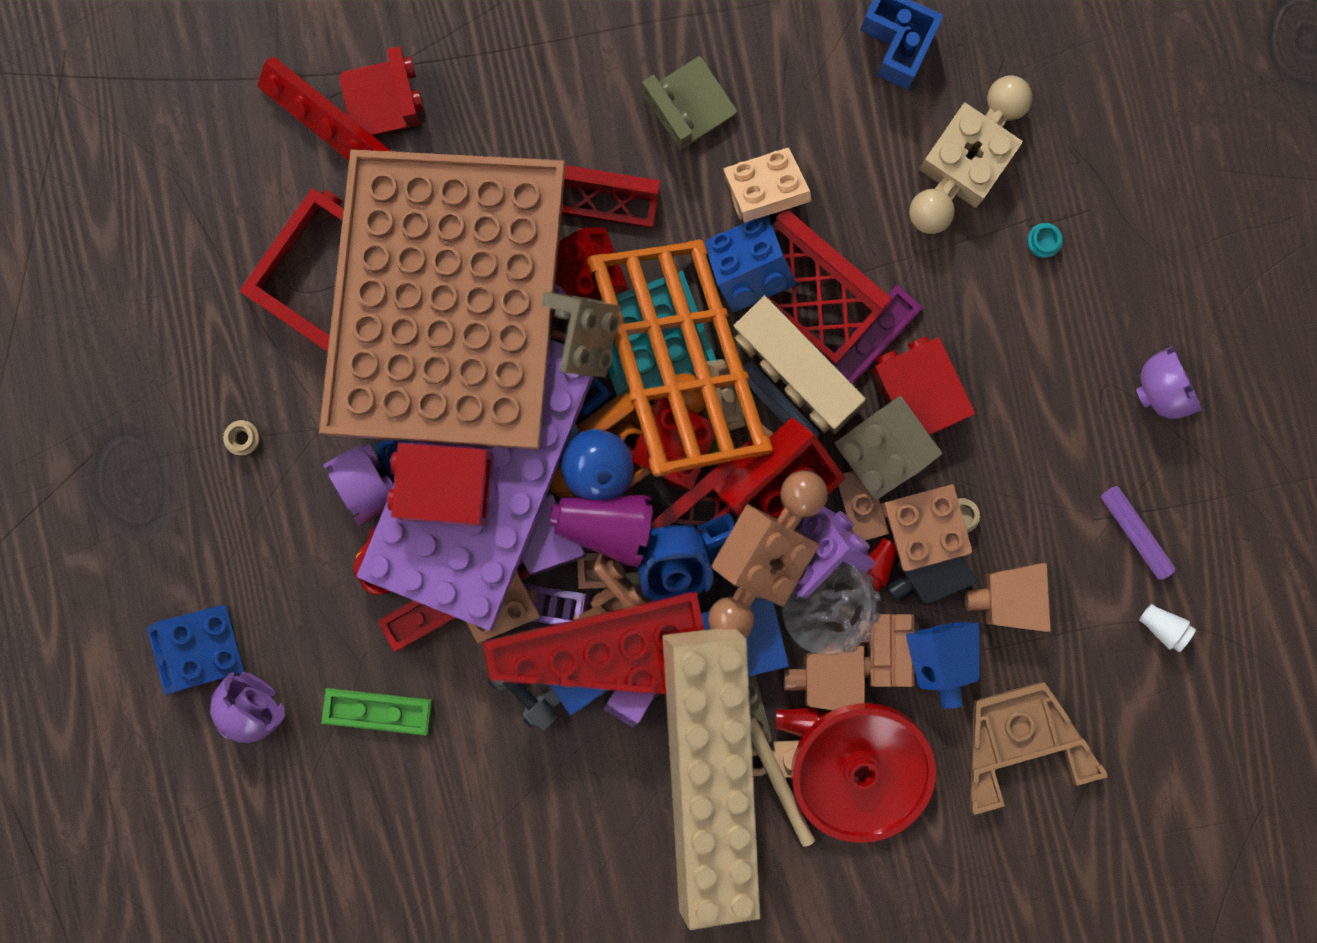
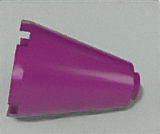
(605, 526)

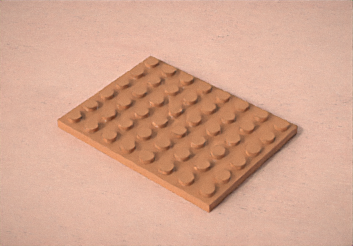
(443, 299)

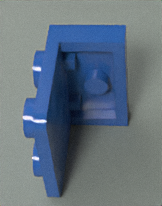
(749, 263)

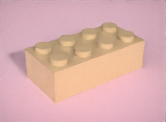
(800, 365)

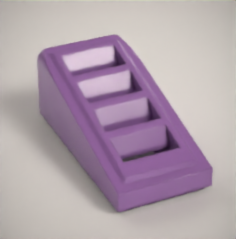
(583, 604)

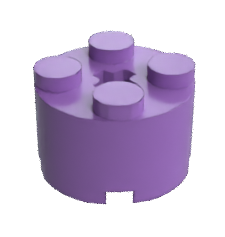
(359, 482)

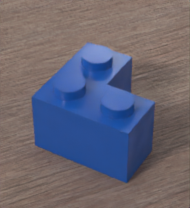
(909, 32)

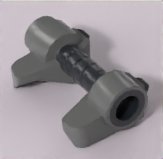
(538, 710)

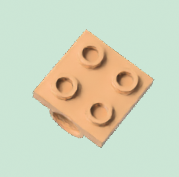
(766, 185)

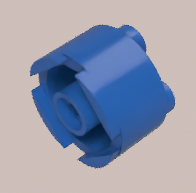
(674, 562)

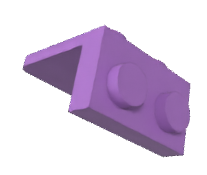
(836, 545)

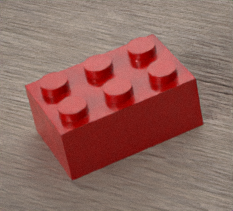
(760, 478)

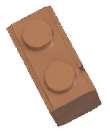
(888, 652)

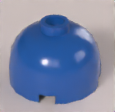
(597, 465)

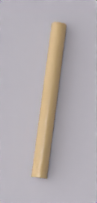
(780, 784)

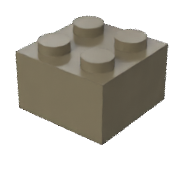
(888, 448)

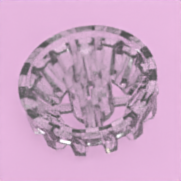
(806, 615)

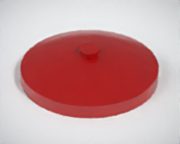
(863, 773)

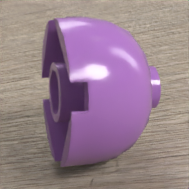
(1167, 386)
(245, 709)

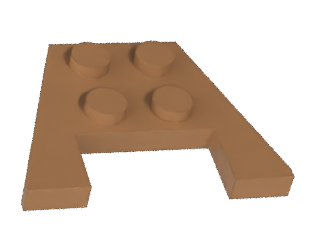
(1021, 728)

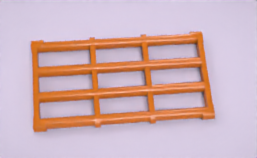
(671, 388)

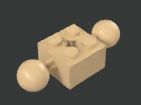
(984, 137)

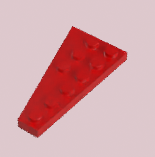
(599, 651)

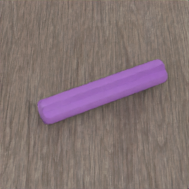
(1138, 532)

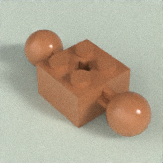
(767, 553)

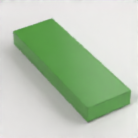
(377, 711)

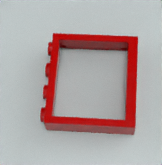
(253, 286)

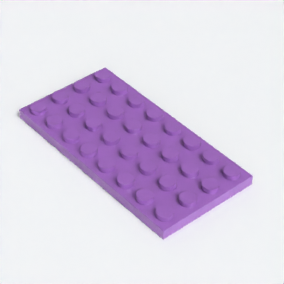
(472, 567)

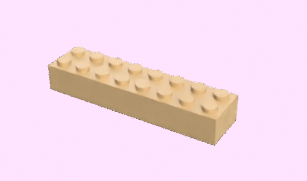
(712, 776)

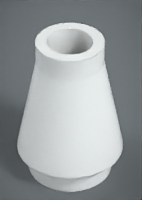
(1167, 627)

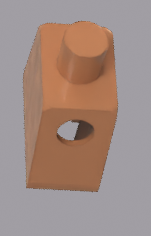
(1014, 598)
(829, 679)

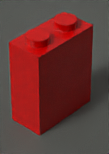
(925, 383)
(440, 484)

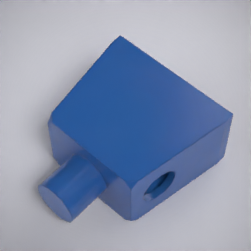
(946, 659)

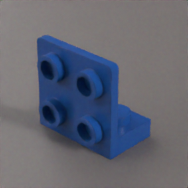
(194, 649)

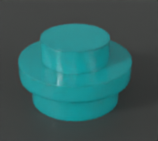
(1044, 240)

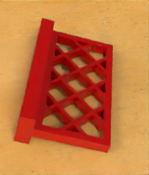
(840, 270)

